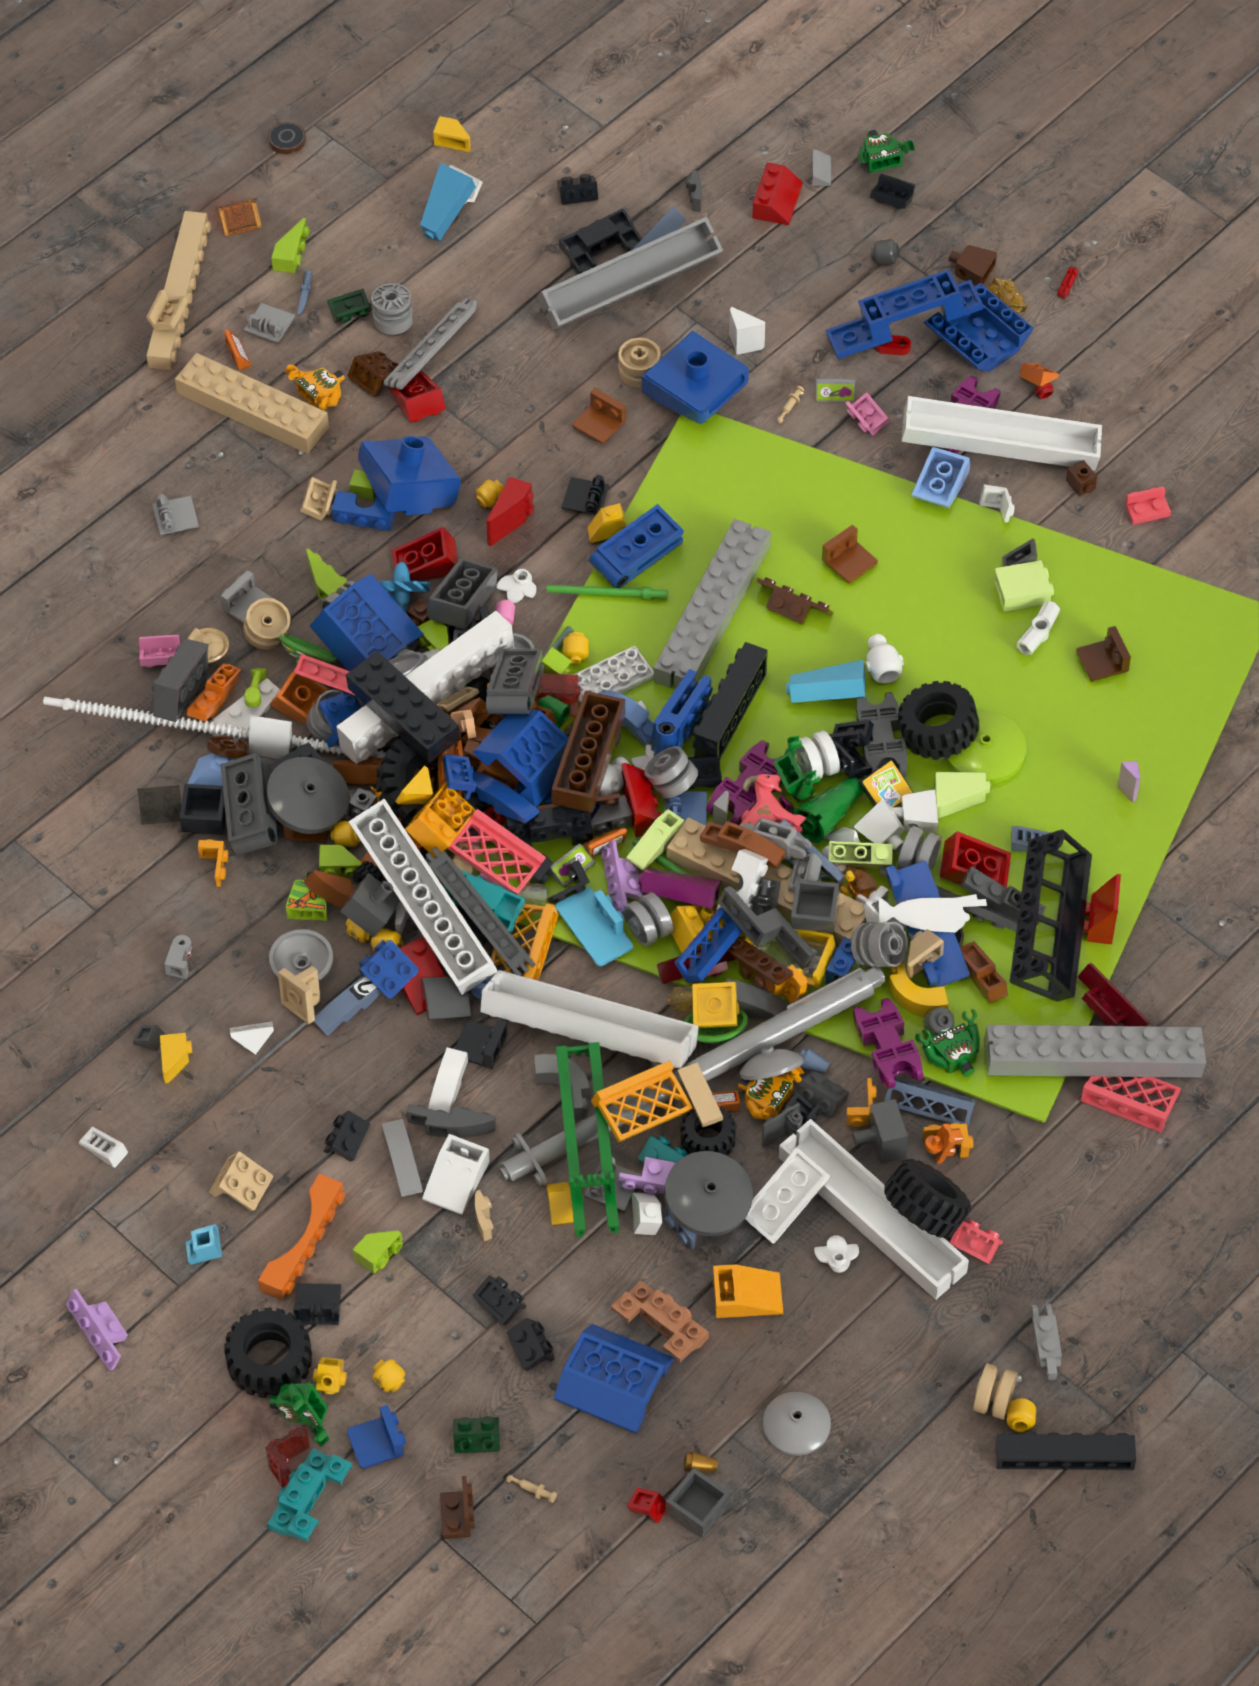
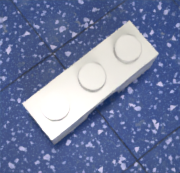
(751, 868)

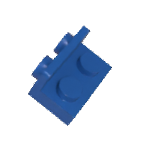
(459, 774)

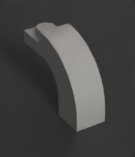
(547, 1072)

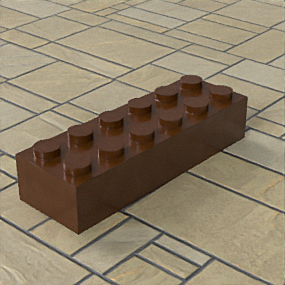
(588, 751)

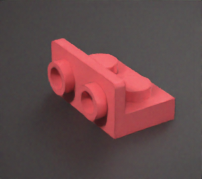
(1147, 505)
(975, 1241)

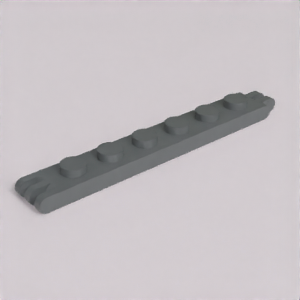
(479, 911)
(979, 912)

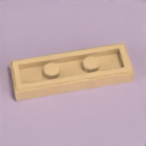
(700, 1094)

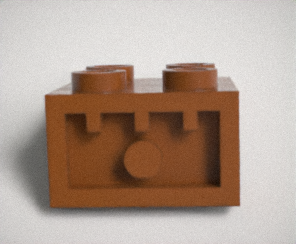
(601, 417)
(847, 556)

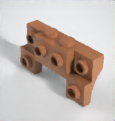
(665, 1316)

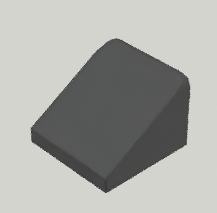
(149, 1037)

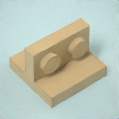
(300, 992)

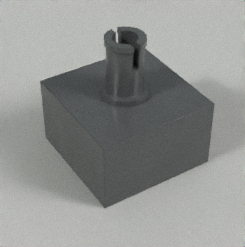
(371, 904)
(886, 1131)

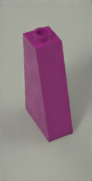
(680, 887)

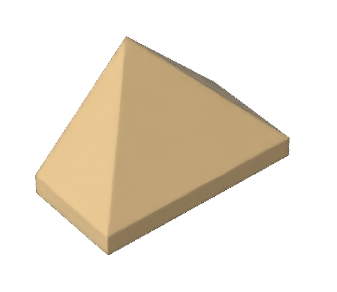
(458, 699)

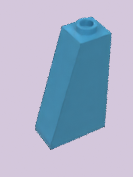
(445, 201)

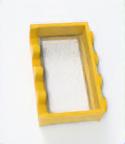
(820, 942)

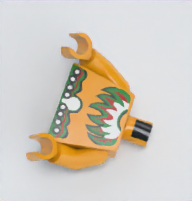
(317, 386)
(768, 1095)

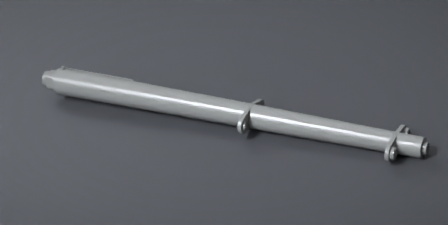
(794, 1020)

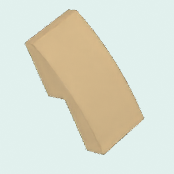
(482, 1210)

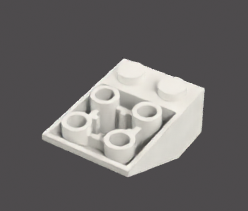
(456, 1174)

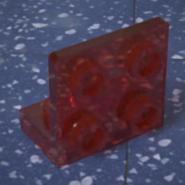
(282, 1450)

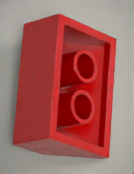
(776, 194)
(639, 798)

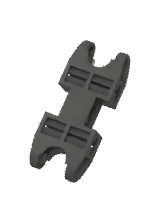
(882, 744)

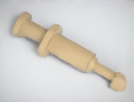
(792, 400)
(539, 1491)

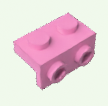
(869, 414)
(157, 649)

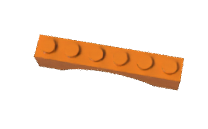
(281, 1273)

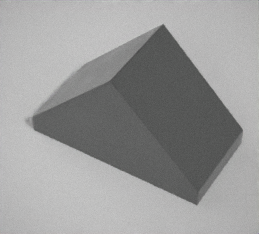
(1023, 554)

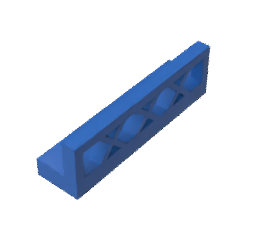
(710, 951)

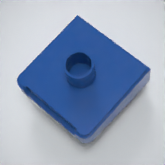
(695, 378)
(409, 474)

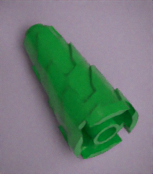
(827, 809)

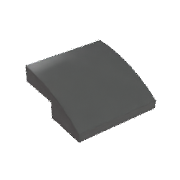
(444, 999)

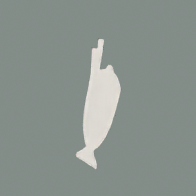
(931, 913)

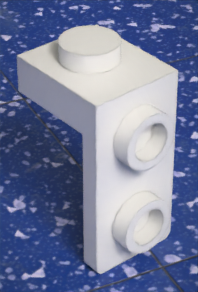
(997, 498)

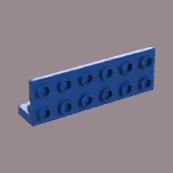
(916, 883)

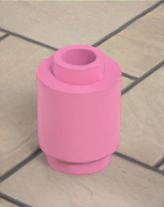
(506, 610)

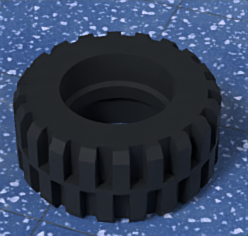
(944, 738)
(927, 1198)
(262, 1327)

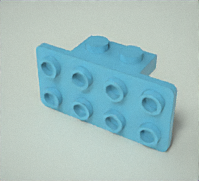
(595, 925)

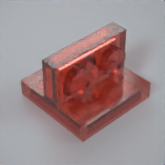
(562, 687)

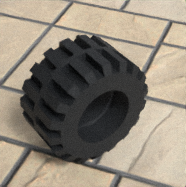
(695, 1143)

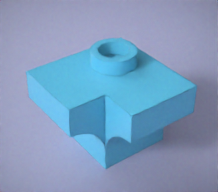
(204, 1245)

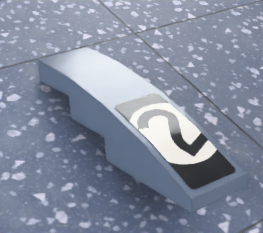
(347, 1004)

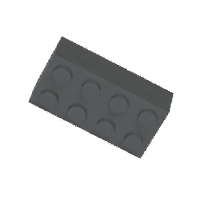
(462, 593)
(180, 680)

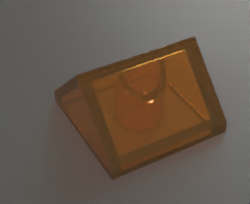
(238, 216)

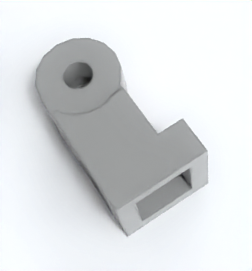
(176, 960)

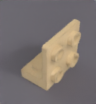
(242, 1181)

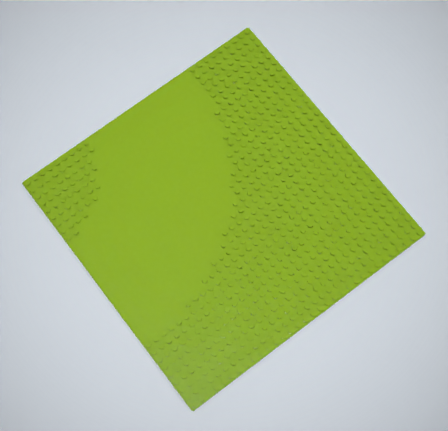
(946, 620)

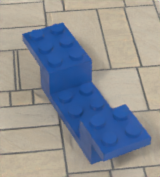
(900, 303)

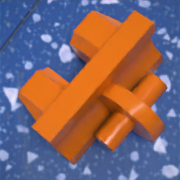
(943, 1143)

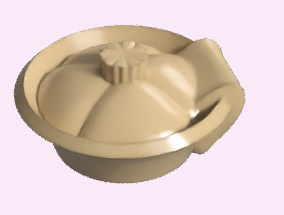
(215, 638)

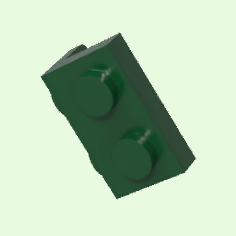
(349, 306)
(476, 1434)

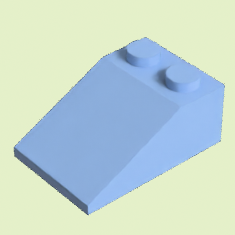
(942, 477)

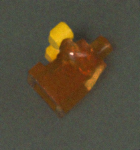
(858, 882)

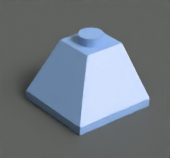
(208, 770)

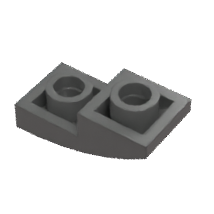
(695, 190)

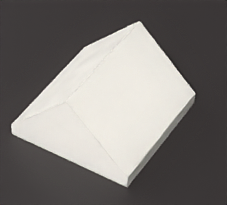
(746, 332)

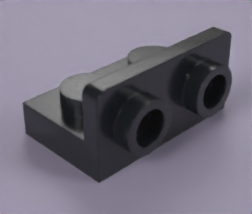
(499, 1299)

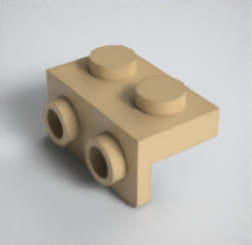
(166, 311)
(318, 498)

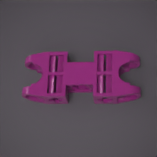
(968, 395)
(753, 763)
(891, 1054)

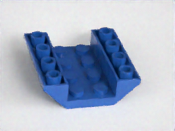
(986, 335)
(365, 622)
(529, 749)
(611, 1377)

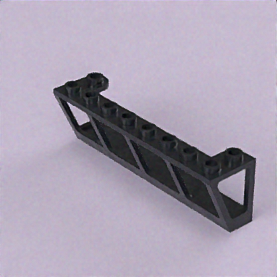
(1069, 919)

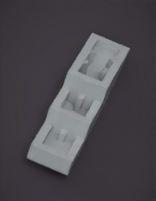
(402, 1158)

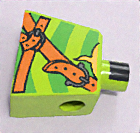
(305, 903)

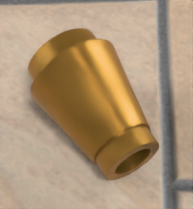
(700, 1462)

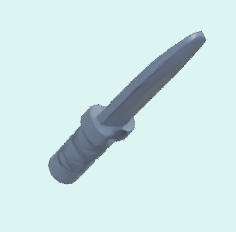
(305, 289)

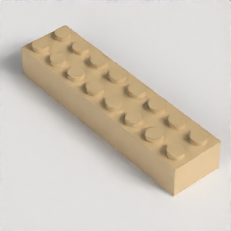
(252, 403)

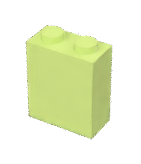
(1023, 585)

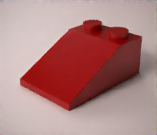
(419, 398)
(510, 510)
(428, 555)
(964, 852)
(1103, 912)
(426, 961)

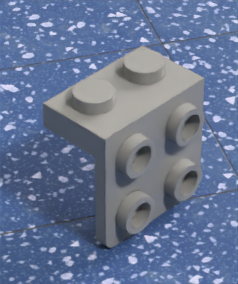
(240, 596)

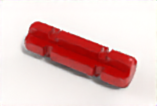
(1067, 282)

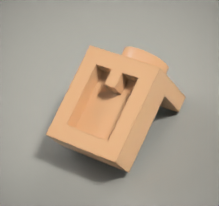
(465, 721)

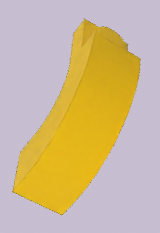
(912, 997)

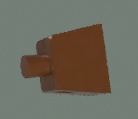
(973, 264)

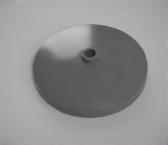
(307, 795)
(696, 1206)

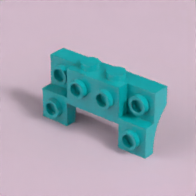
(502, 902)
(302, 1492)

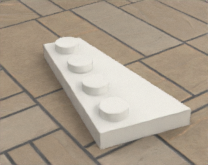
(240, 714)

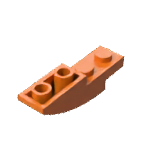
(215, 694)

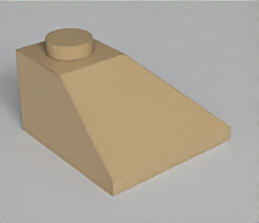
(923, 949)

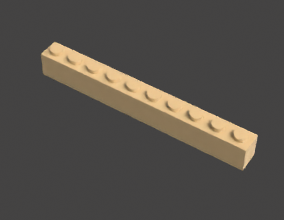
(180, 282)

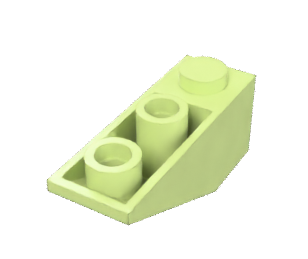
(655, 839)
(861, 854)

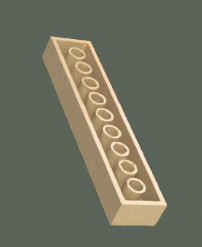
(717, 863)

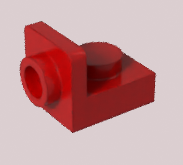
(648, 1503)

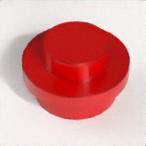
(1044, 391)

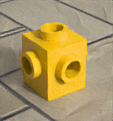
(330, 1375)

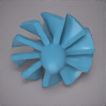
(402, 586)

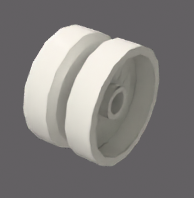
(818, 754)

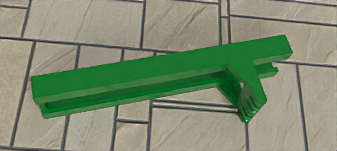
(576, 1179)

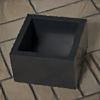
(203, 809)

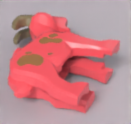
(767, 805)

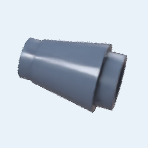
(814, 1061)

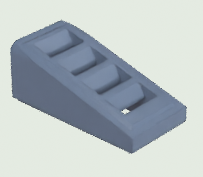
(1024, 833)

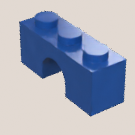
(346, 511)

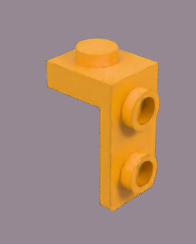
(215, 850)
(860, 1115)
(966, 1144)

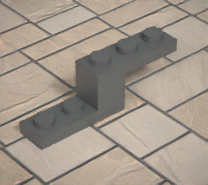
(766, 927)

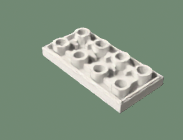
(616, 673)

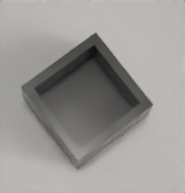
(815, 906)
(698, 1502)

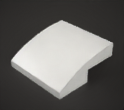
(269, 737)

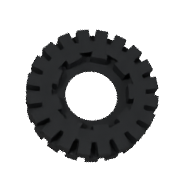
(397, 772)

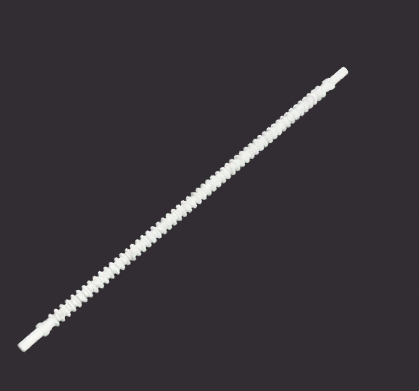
(147, 717)

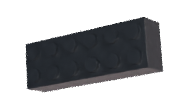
(731, 701)
(403, 707)

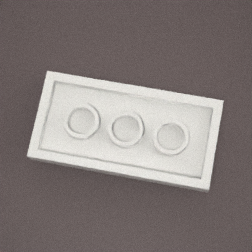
(786, 1195)

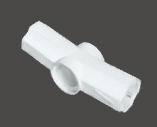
(1039, 629)

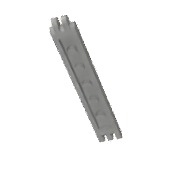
(430, 344)

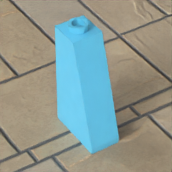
(828, 683)

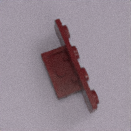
(669, 972)
(1108, 1000)

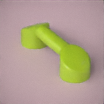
(252, 694)

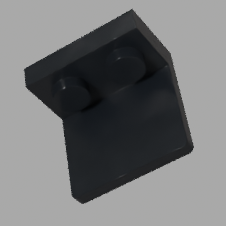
(483, 1042)

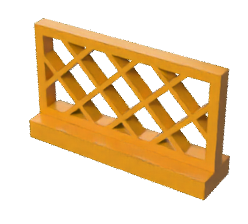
(539, 943)
(630, 1087)

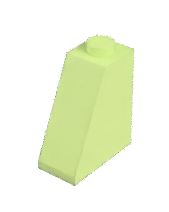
(959, 791)

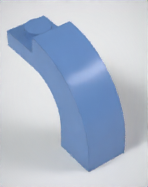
(635, 719)

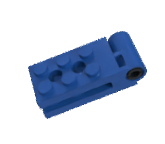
(637, 547)
(681, 712)

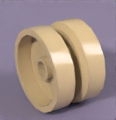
(635, 359)
(265, 623)
(994, 1391)

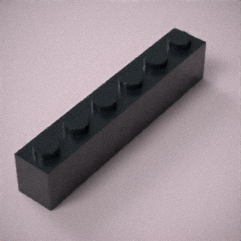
(1065, 1451)

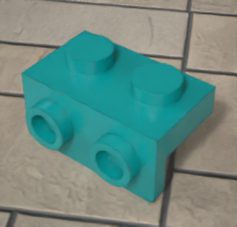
(660, 1149)

